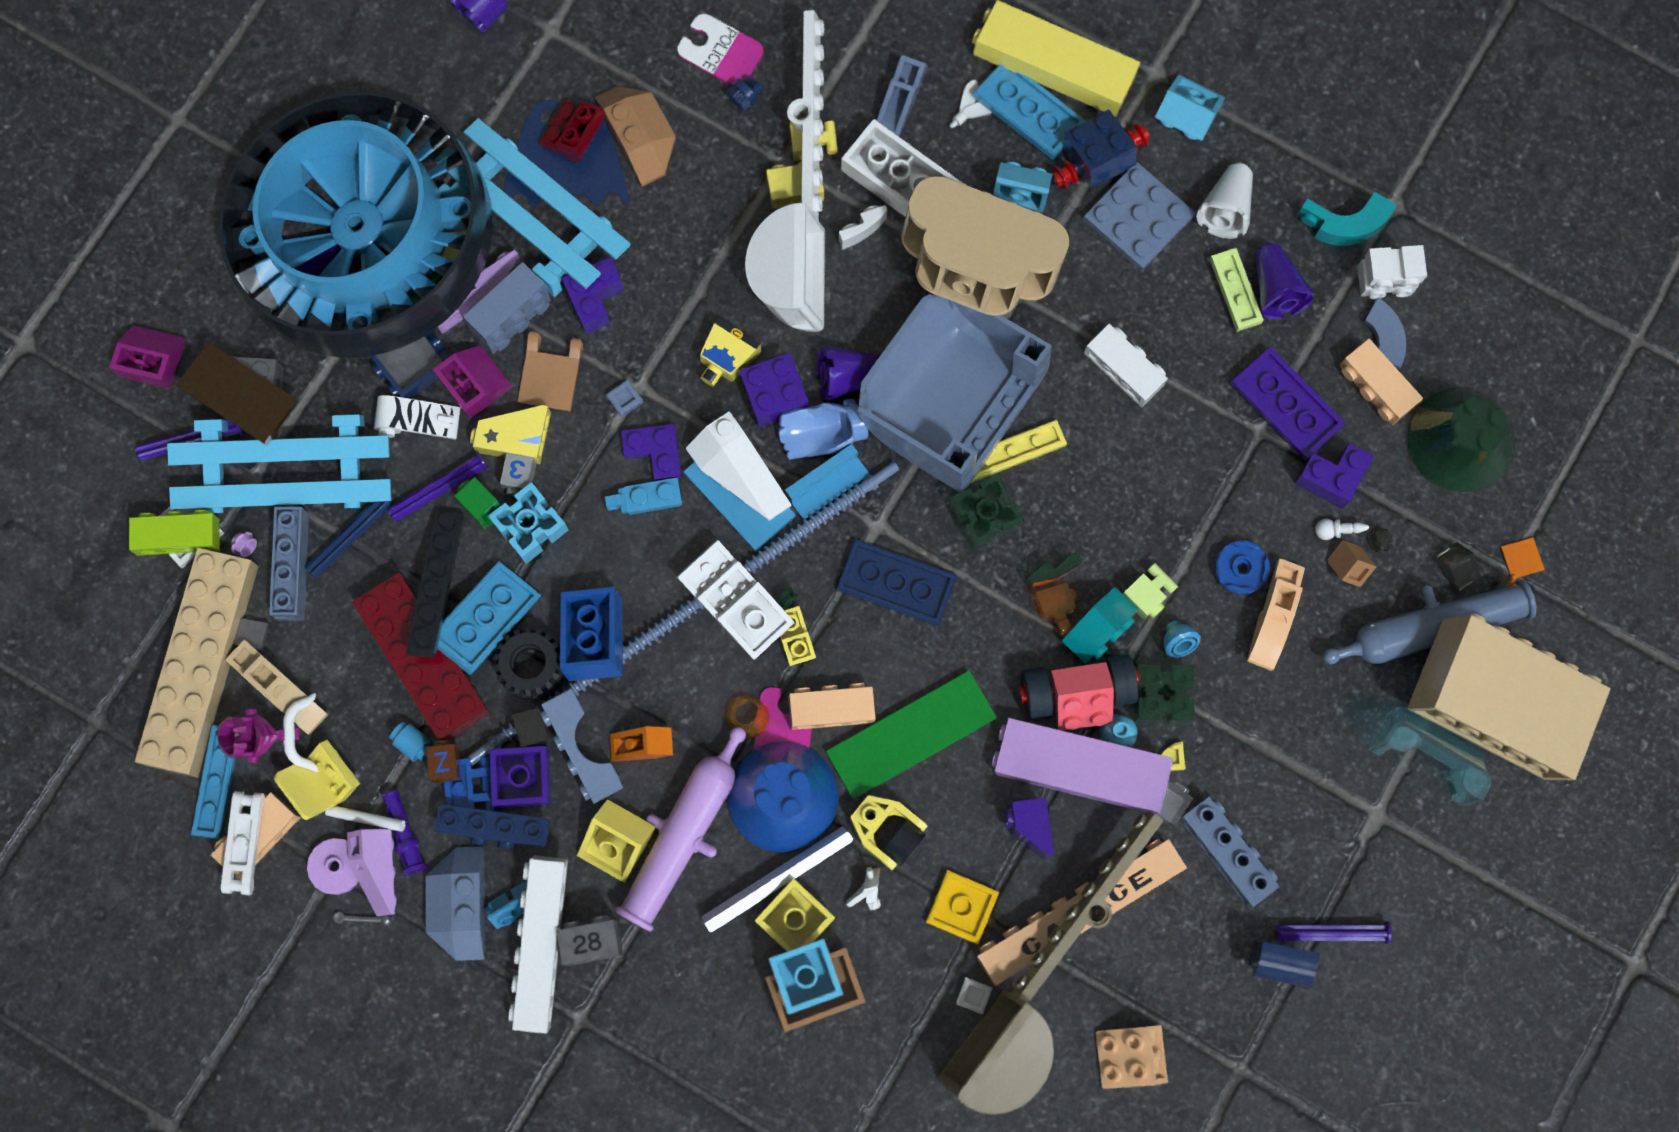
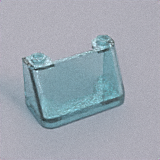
(1470, 766)

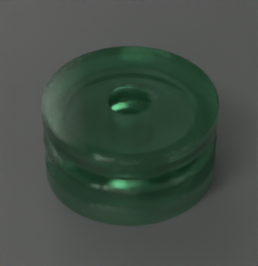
(787, 599)

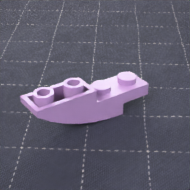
(489, 278)

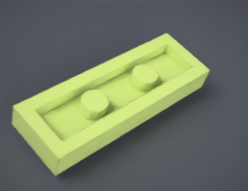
(1236, 289)

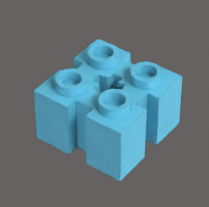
(530, 507)

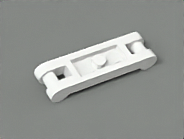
(242, 843)

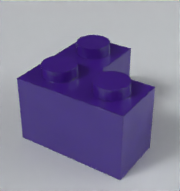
(588, 301)
(1335, 481)

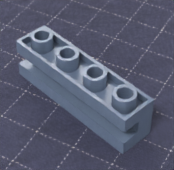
(289, 564)

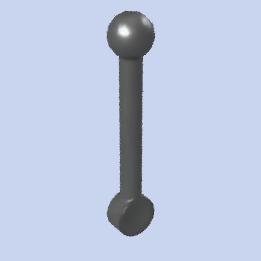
(340, 917)

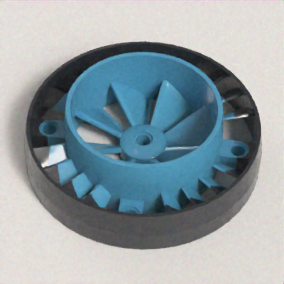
(376, 186)

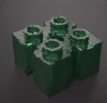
(992, 497)
(1152, 706)

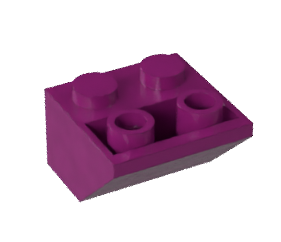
(147, 356)
(472, 379)

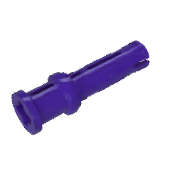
(406, 844)

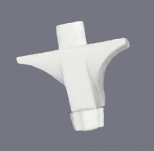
(868, 889)

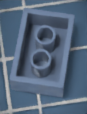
(508, 308)

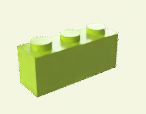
(174, 533)

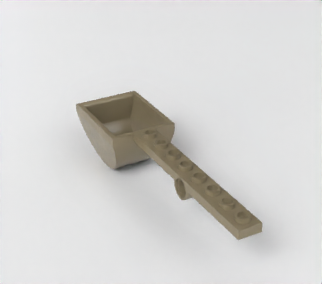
(1011, 1045)

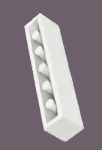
(539, 944)

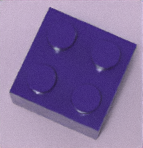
(773, 389)
(520, 777)

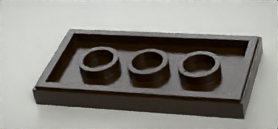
(237, 393)

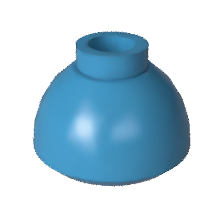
(1180, 639)

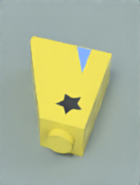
(513, 433)

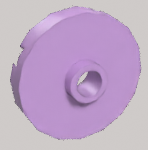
(320, 867)

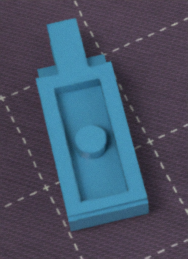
(646, 497)

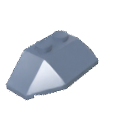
(457, 903)

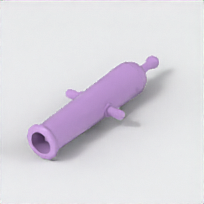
(681, 834)

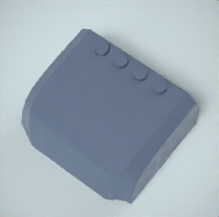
(951, 387)

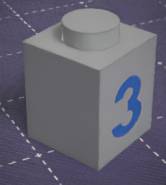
(517, 473)

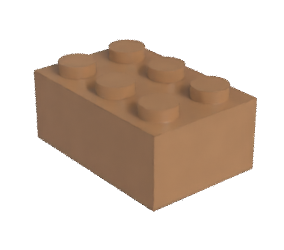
(849, 985)

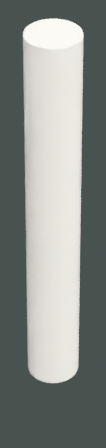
(366, 818)

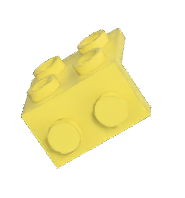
(321, 790)

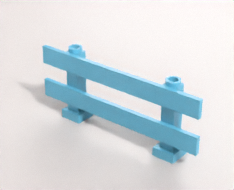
(564, 258)
(214, 452)

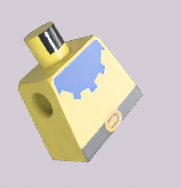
(727, 352)

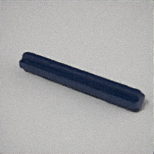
(347, 537)

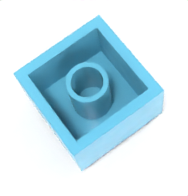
(806, 976)

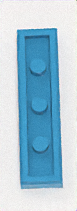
(213, 790)

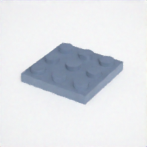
(1139, 216)

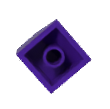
(1031, 825)

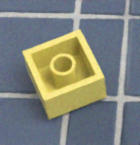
(794, 917)

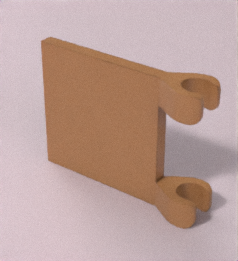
(549, 377)

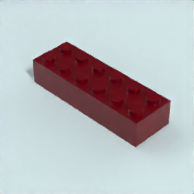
(435, 683)

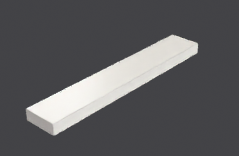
(777, 879)

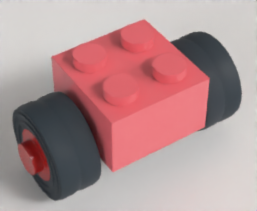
(1080, 694)

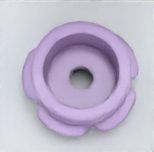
(243, 544)

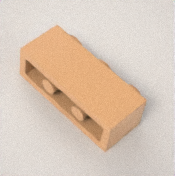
(1380, 382)
(831, 707)
(275, 822)

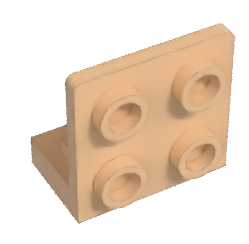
(1131, 1057)

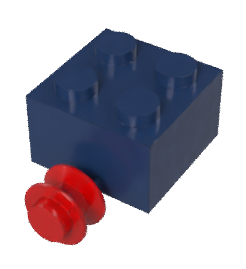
(1099, 150)

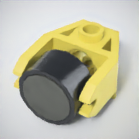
(902, 843)

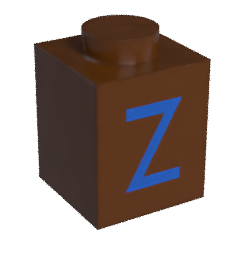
(443, 762)

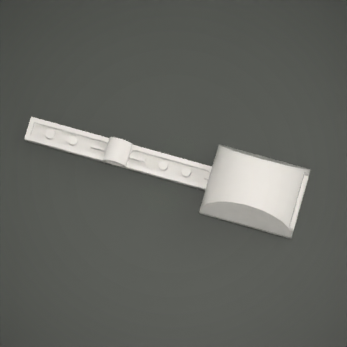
(789, 246)

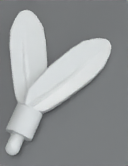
(968, 107)

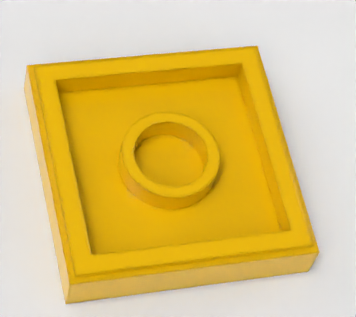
(962, 907)

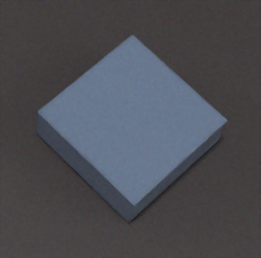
(624, 398)

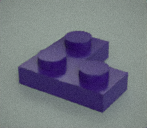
(657, 442)

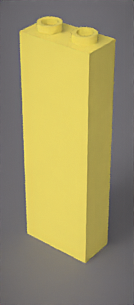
(1055, 57)

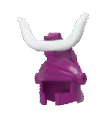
(253, 735)

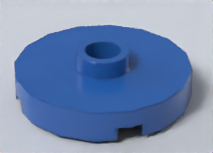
(1253, 559)

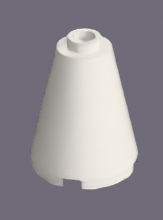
(1229, 203)

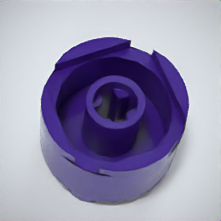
(481, 12)

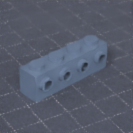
(1229, 852)

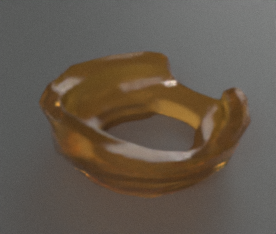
(758, 725)

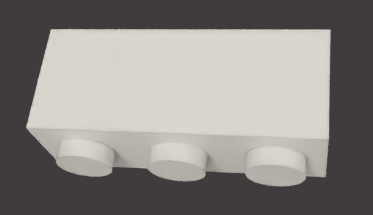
(1126, 364)

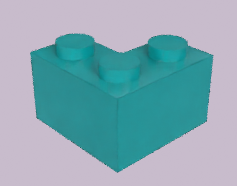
(1102, 623)

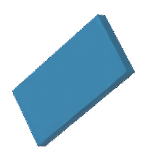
(1027, 109)
(746, 521)
(485, 617)

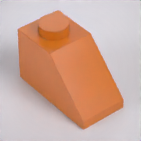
(641, 744)

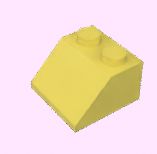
(615, 840)

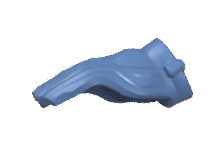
(821, 429)

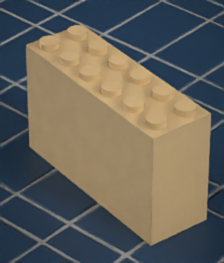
(1509, 697)

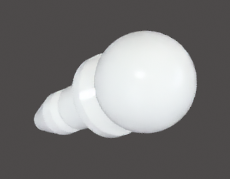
(1327, 529)

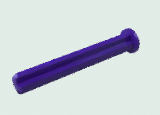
(159, 446)
(437, 487)
(1334, 932)

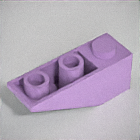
(373, 865)

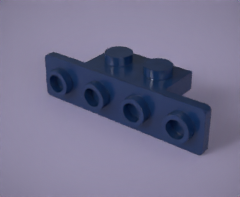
(492, 826)

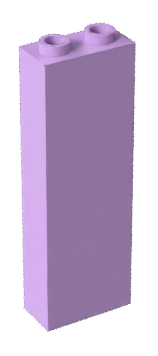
(1082, 766)

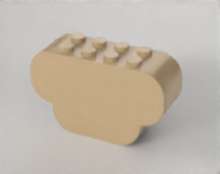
(981, 246)

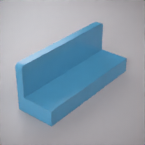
(826, 482)

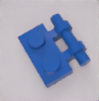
(462, 792)

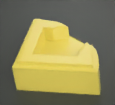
(1177, 753)

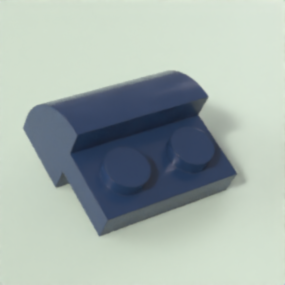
(1284, 964)

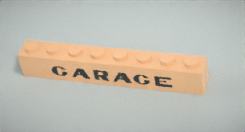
(1020, 946)

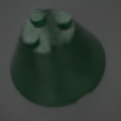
(1461, 440)

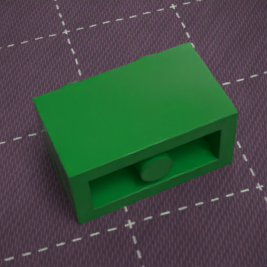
(477, 501)

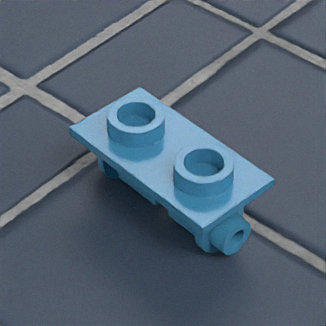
(504, 911)

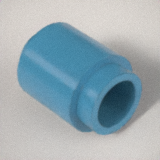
(410, 741)

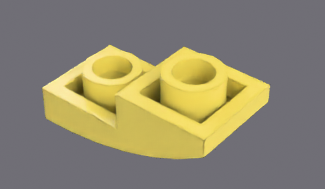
(797, 639)

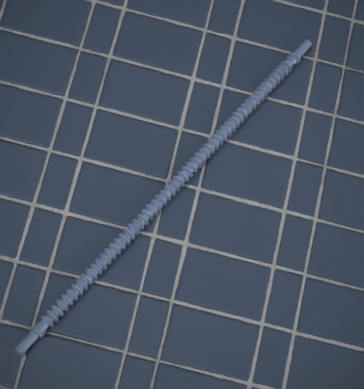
(870, 483)

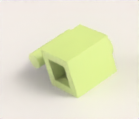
(1147, 593)

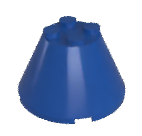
(783, 797)

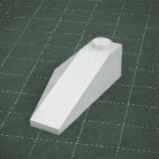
(733, 462)

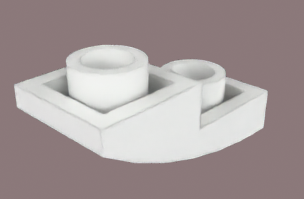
(870, 221)

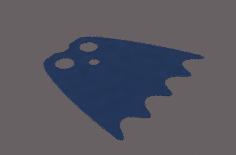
(593, 176)

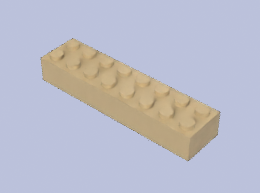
(196, 663)

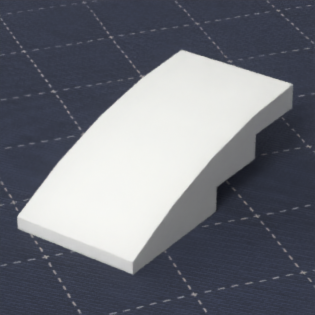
(735, 599)

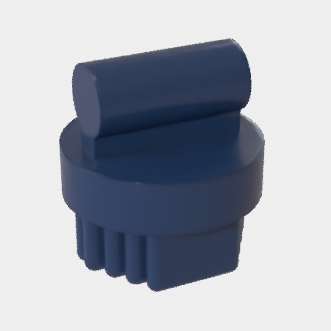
(743, 92)

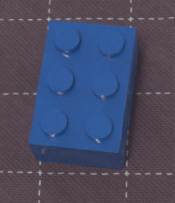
(591, 634)

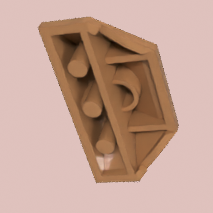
(639, 130)

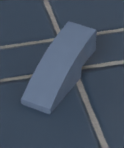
(901, 94)

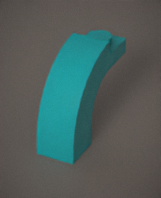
(1347, 229)

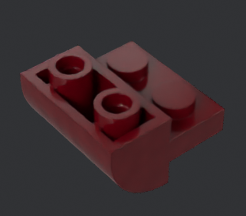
(573, 129)

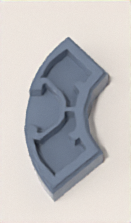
(1388, 332)

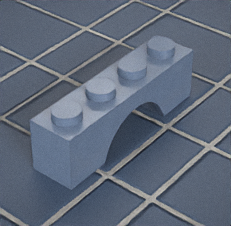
(597, 778)

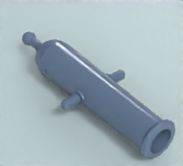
(1417, 630)

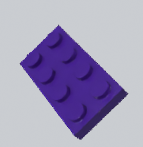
(1288, 403)

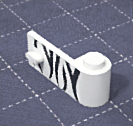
(415, 416)

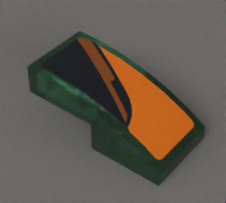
(1048, 573)

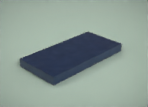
(896, 583)

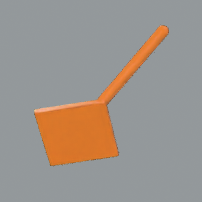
(1522, 559)

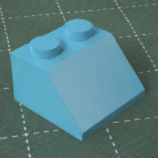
(1189, 108)
(1023, 185)

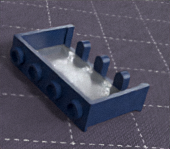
(410, 366)

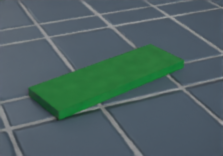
(911, 735)

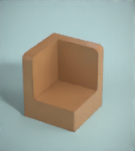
(1351, 563)

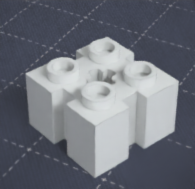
(1392, 271)

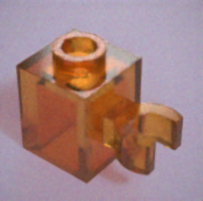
(1056, 604)

